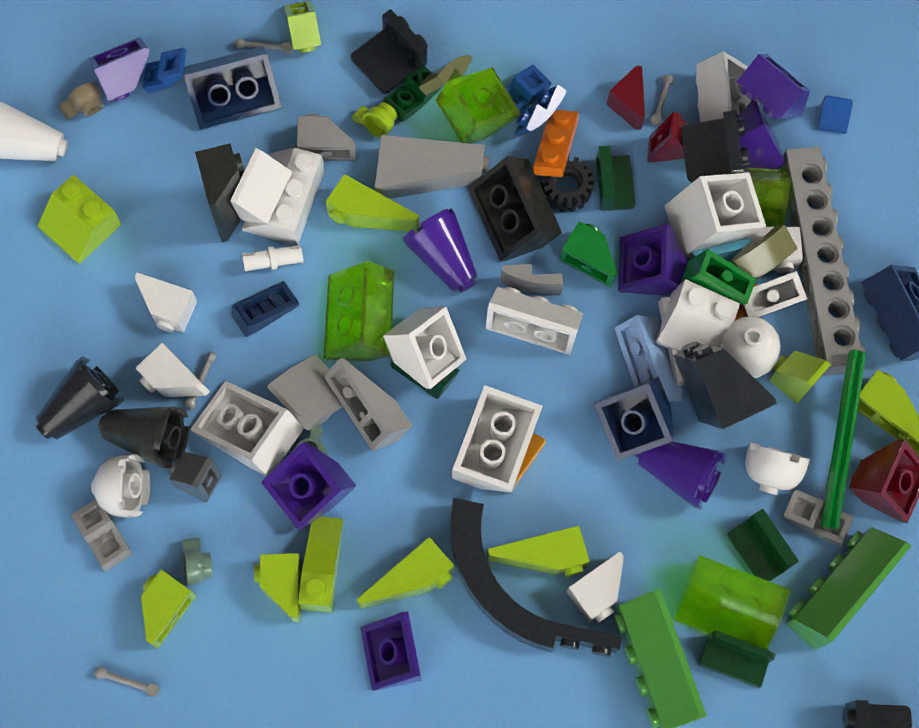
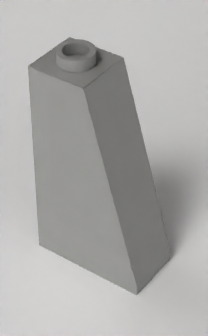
(426, 165)

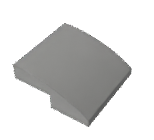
(306, 392)

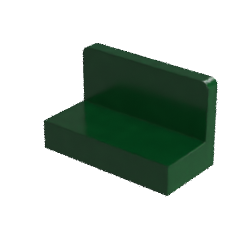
(614, 180)
(762, 547)
(735, 658)

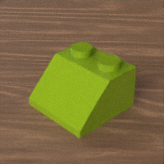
(77, 219)

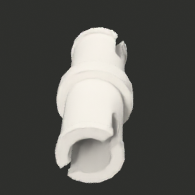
(272, 258)

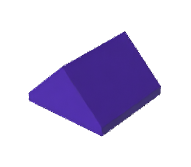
(760, 140)
(390, 652)

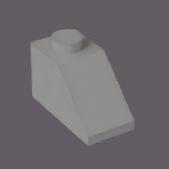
(325, 138)

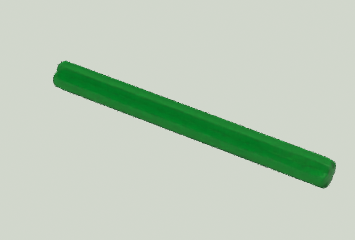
(843, 440)

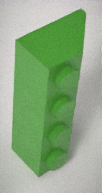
(846, 586)
(659, 661)

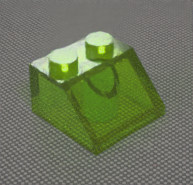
(477, 105)

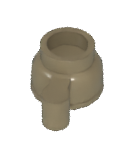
(83, 99)

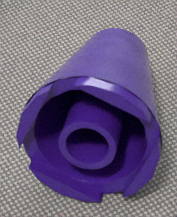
(444, 250)
(684, 469)

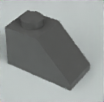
(195, 475)

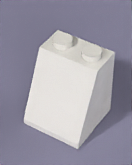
(715, 212)

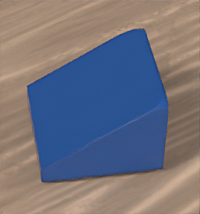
(835, 114)

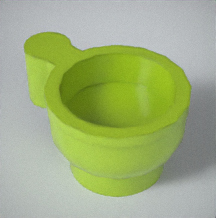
(377, 119)

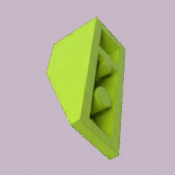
(365, 208)
(890, 408)
(548, 553)
(321, 565)
(414, 575)

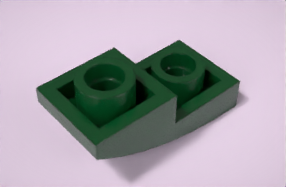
(409, 97)

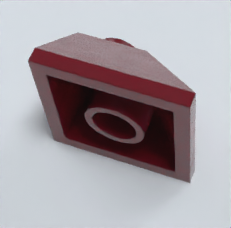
(889, 480)

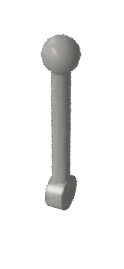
(286, 47)
(656, 119)
(191, 402)
(151, 689)

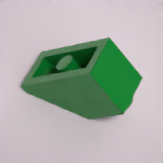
(589, 253)
(720, 276)

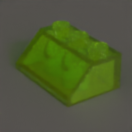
(359, 312)
(731, 602)

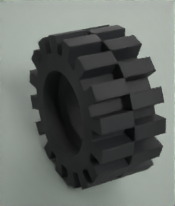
(570, 199)

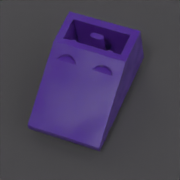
(774, 88)

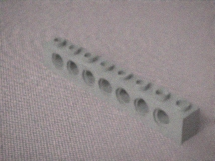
(810, 164)

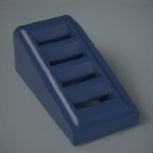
(259, 299)

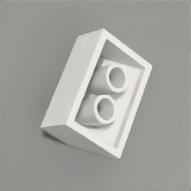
(718, 87)
(296, 199)
(533, 319)
(496, 441)

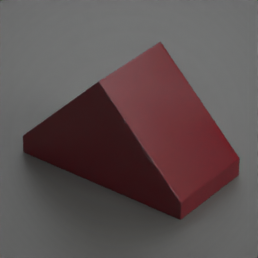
(628, 98)
(666, 140)

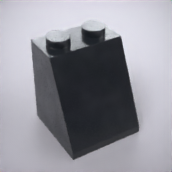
(720, 386)

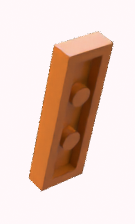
(556, 143)

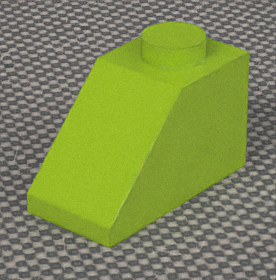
(302, 26)
(798, 374)
(280, 581)
(163, 606)

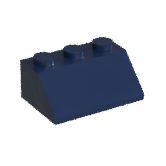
(231, 87)
(896, 302)

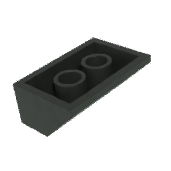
(220, 176)
(514, 208)

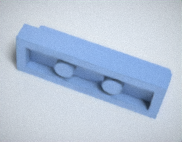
(644, 356)

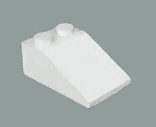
(248, 428)

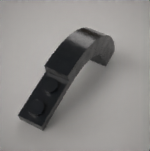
(498, 605)

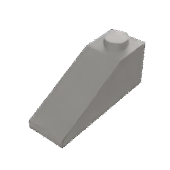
(369, 407)

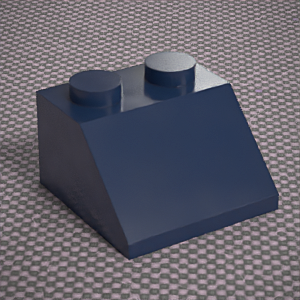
(636, 418)

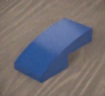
(165, 71)
(527, 86)

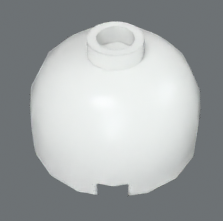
(752, 344)
(774, 468)
(122, 486)

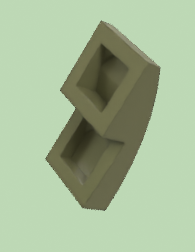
(449, 71)
(767, 253)

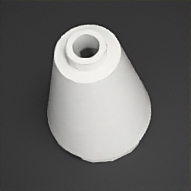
(28, 138)

